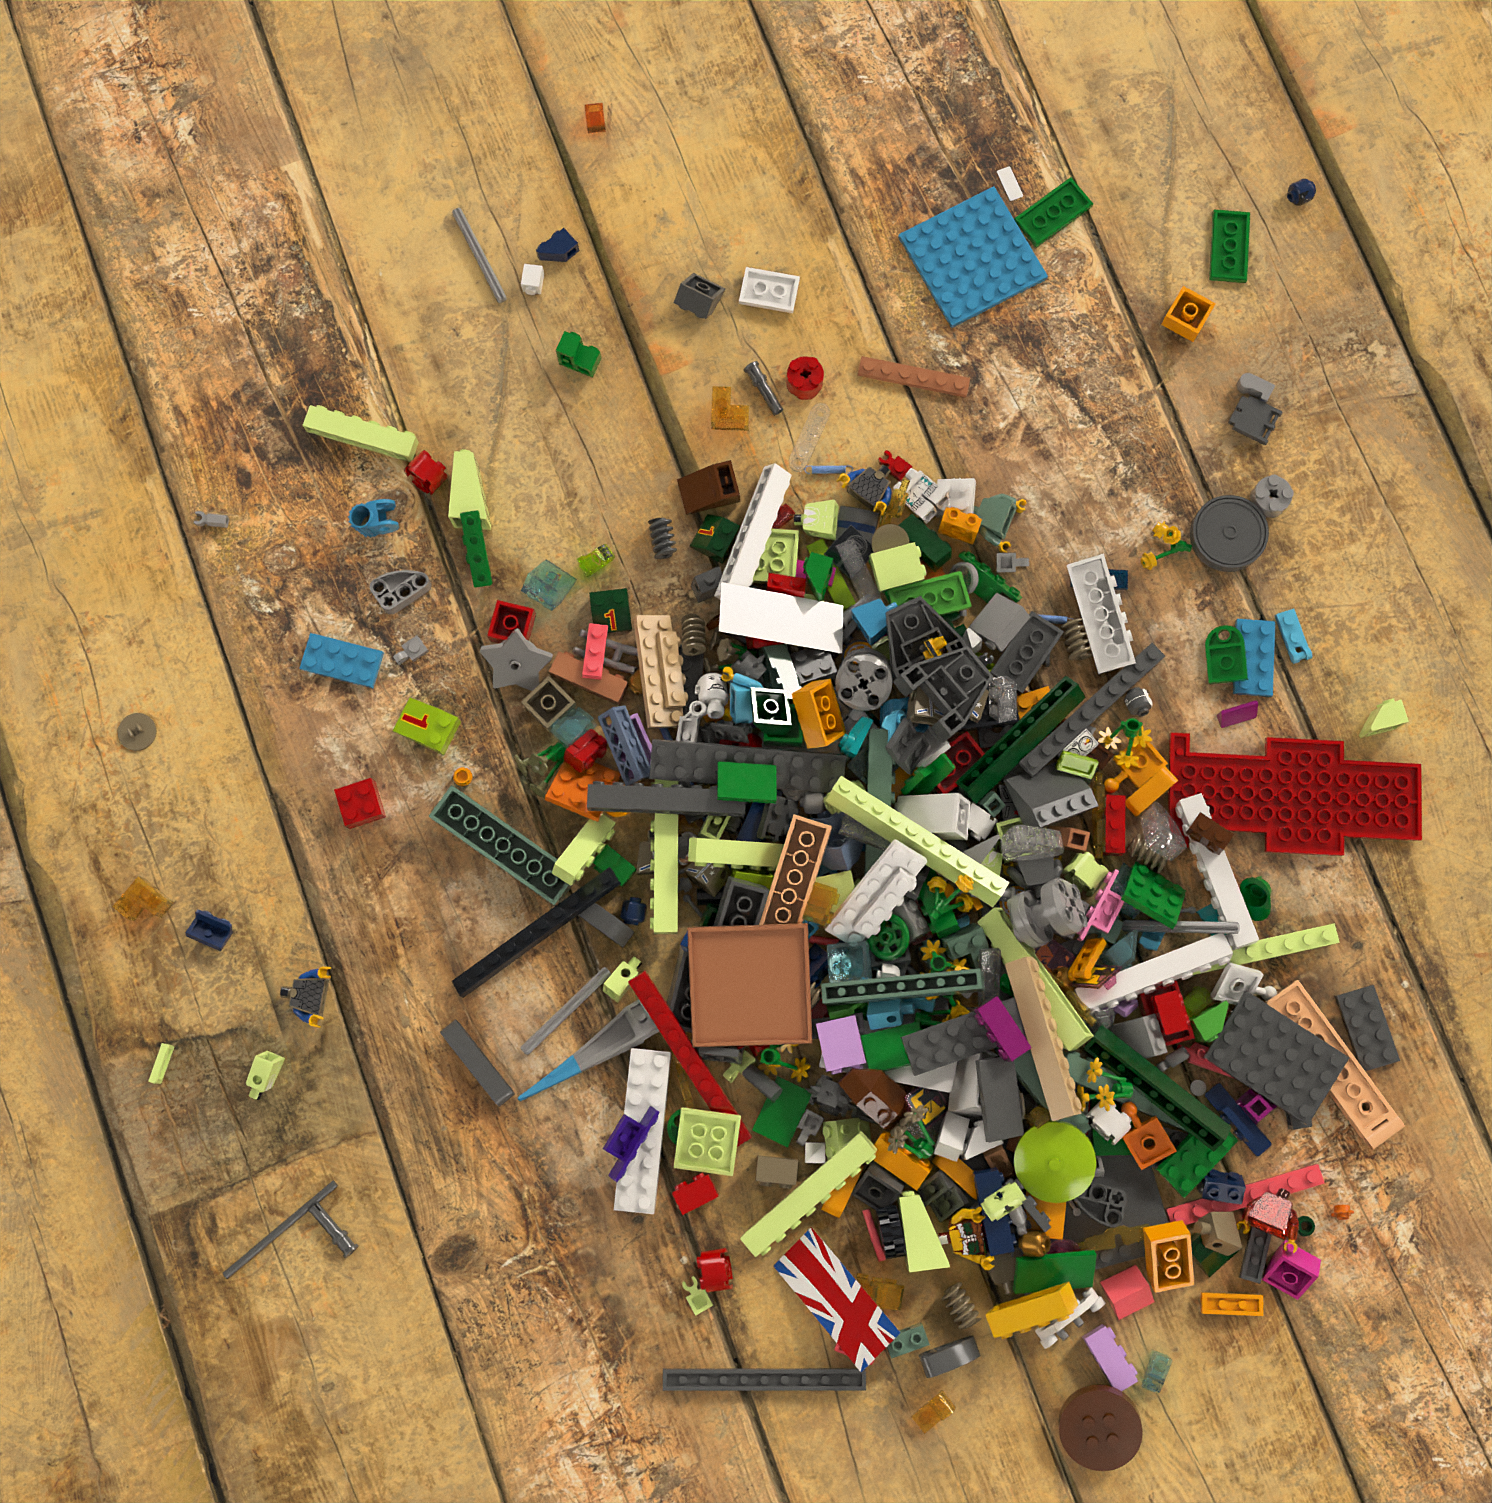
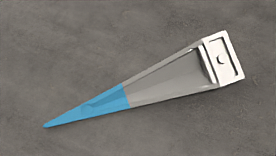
(619, 1035)

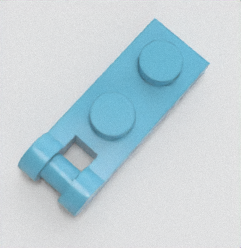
(1293, 636)

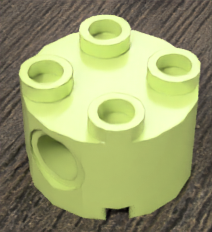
(1085, 873)

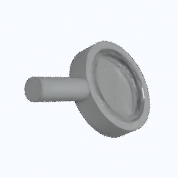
(970, 578)

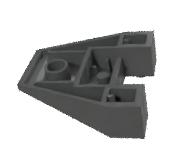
(912, 626)
(953, 685)

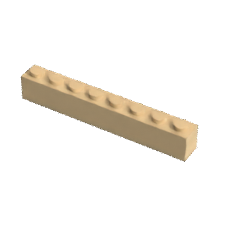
(1043, 1038)

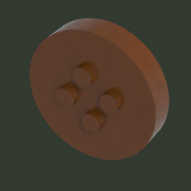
(1100, 1427)

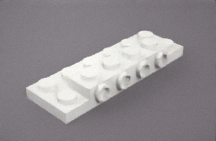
(1102, 613)
(877, 894)

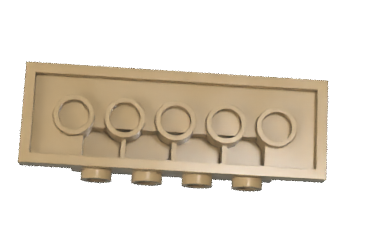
(660, 670)

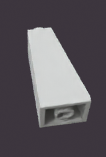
(938, 813)

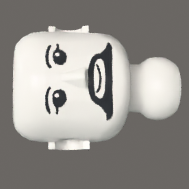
(713, 693)

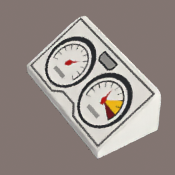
(1082, 744)

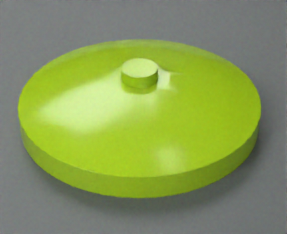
(1055, 1161)

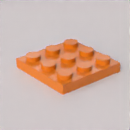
(571, 787)

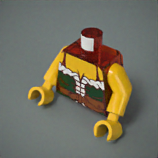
(968, 1237)

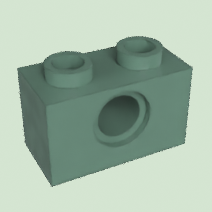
(908, 1340)

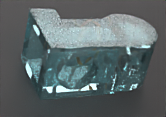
(1156, 1371)

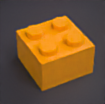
(1188, 314)

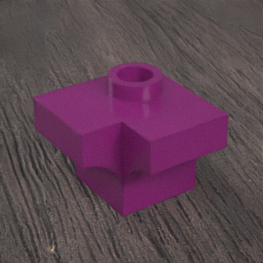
(1255, 1106)

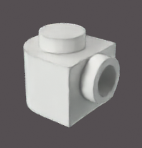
(888, 970)

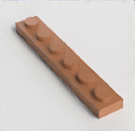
(913, 376)

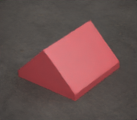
(1127, 1291)

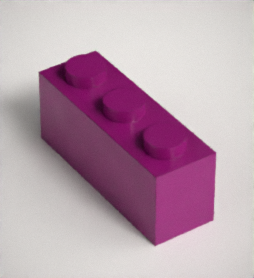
(1002, 1029)

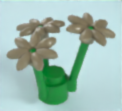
(923, 1147)

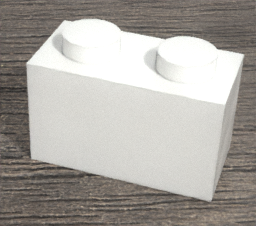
(951, 1136)

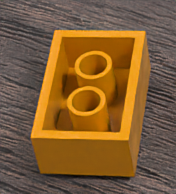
(818, 713)
(1168, 1256)

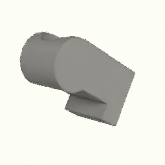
(1255, 386)

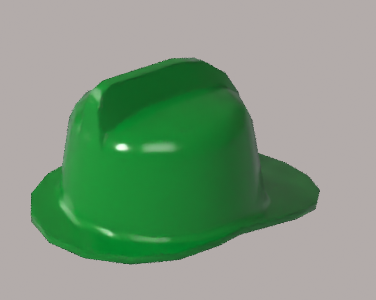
(1257, 898)

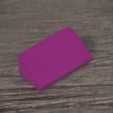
(1238, 714)

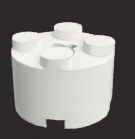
(980, 823)
(1109, 1123)

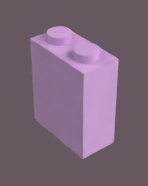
(841, 1044)

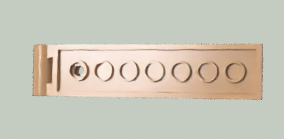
(1353, 1084)

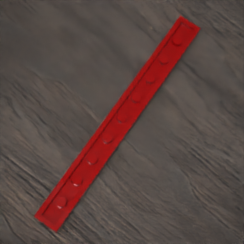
(683, 1049)

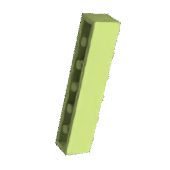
(361, 433)
(734, 853)

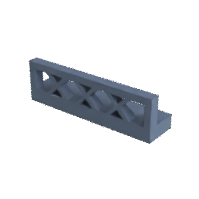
(628, 743)

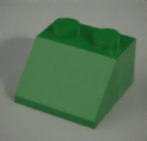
(818, 573)

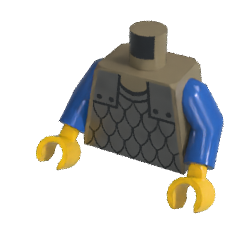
(869, 487)
(308, 995)

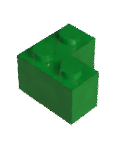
(576, 356)

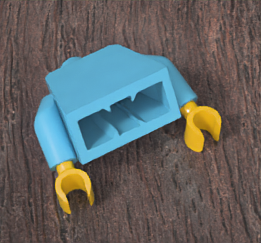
(740, 699)

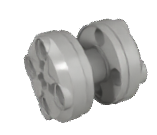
(861, 692)
(1057, 910)

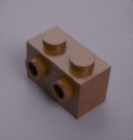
(1209, 834)

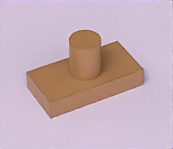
(998, 1158)

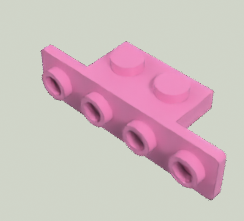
(1105, 910)

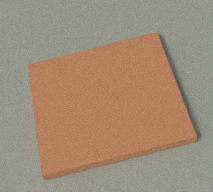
(750, 985)

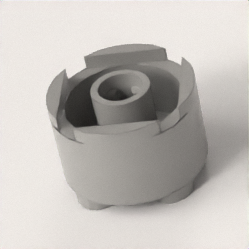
(1278, 489)

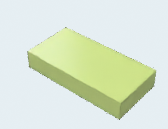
(161, 1063)

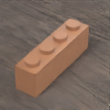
(570, 671)

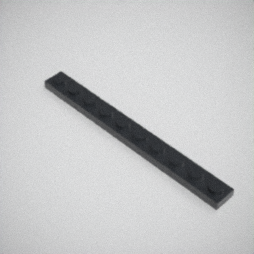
(536, 932)

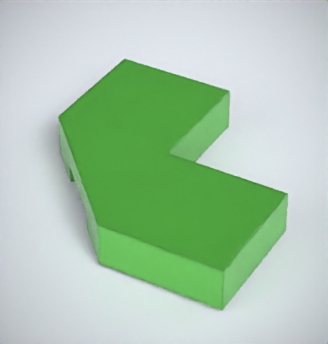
(841, 1011)

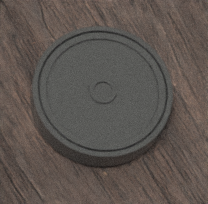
(1229, 533)

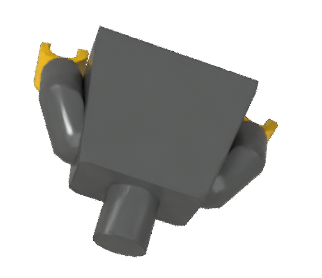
(1034, 873)

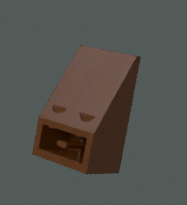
(709, 488)

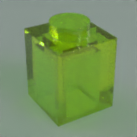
(1196, 1000)

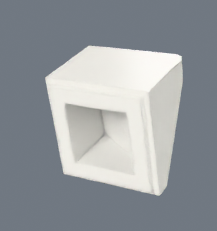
(972, 640)
(814, 1152)

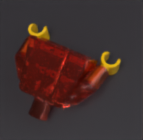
(1272, 1215)

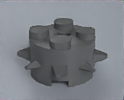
(748, 666)
(830, 1097)

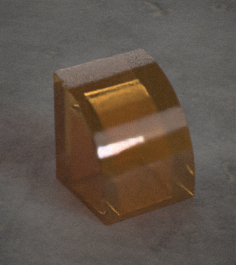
(595, 118)

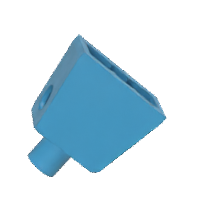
(872, 619)

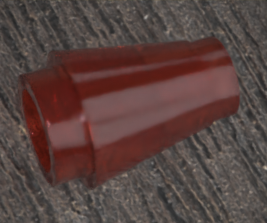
(785, 515)

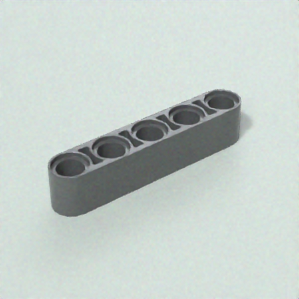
(477, 1063)

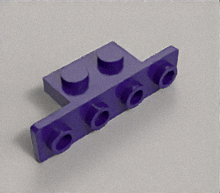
(627, 1139)

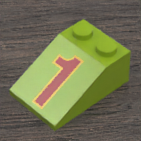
(427, 725)

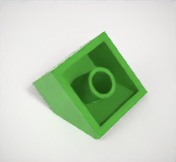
(1209, 1022)

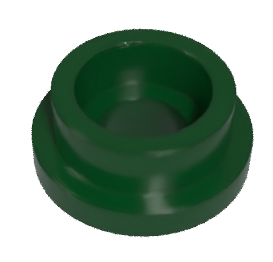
(1310, 1226)

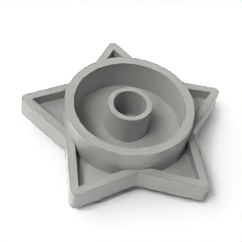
(516, 661)

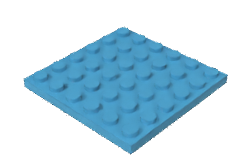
(972, 257)

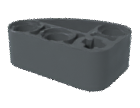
(607, 924)
(1100, 1207)
(949, 1356)

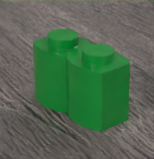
(620, 866)

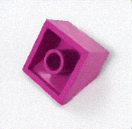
(1292, 1271)

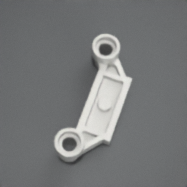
(689, 724)
(1090, 1300)

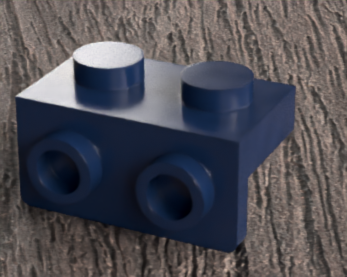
(210, 930)
(1223, 1187)

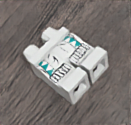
(920, 488)

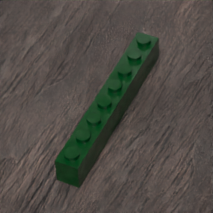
(1020, 739)
(1158, 1088)

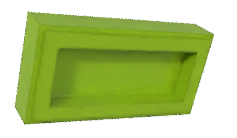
(1077, 764)

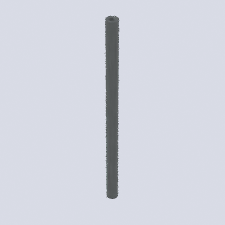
(280, 1229)

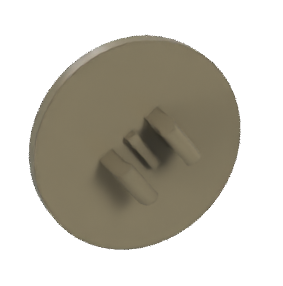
(888, 537)
(137, 731)

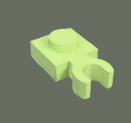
(698, 1298)

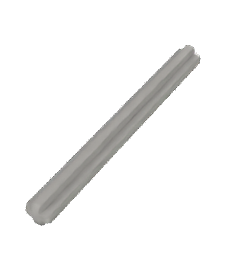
(479, 255)
(1182, 927)
(565, 1011)

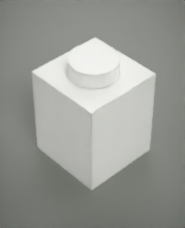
(532, 279)

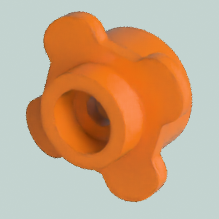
(1342, 1212)

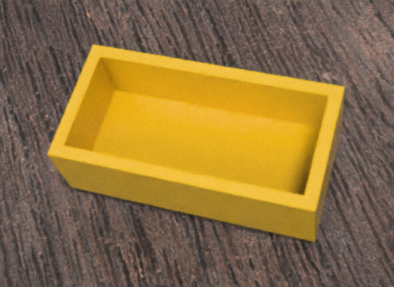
(1032, 1310)

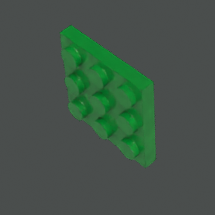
(1153, 895)

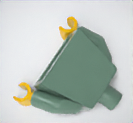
(996, 518)

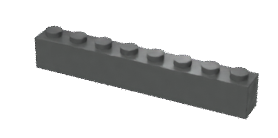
(660, 800)

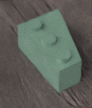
(779, 669)

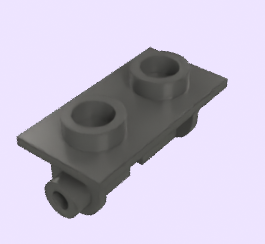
(729, 731)

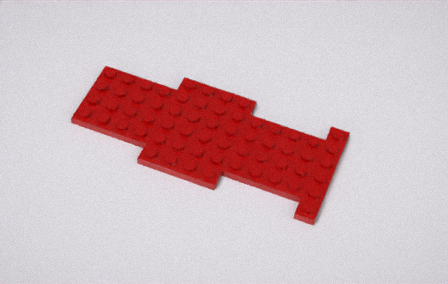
(1300, 794)

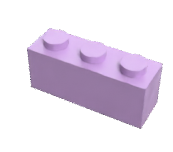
(1110, 1357)

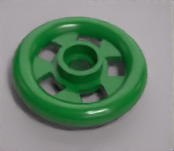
(901, 943)

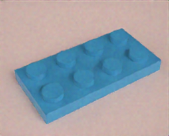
(1259, 646)
(341, 660)

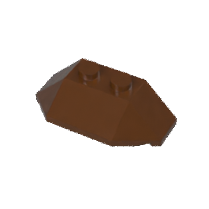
(876, 1095)

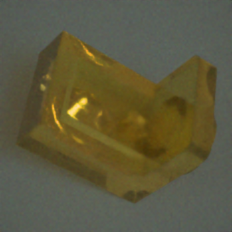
(1038, 1116)

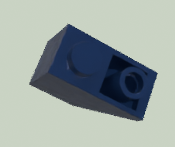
(558, 248)

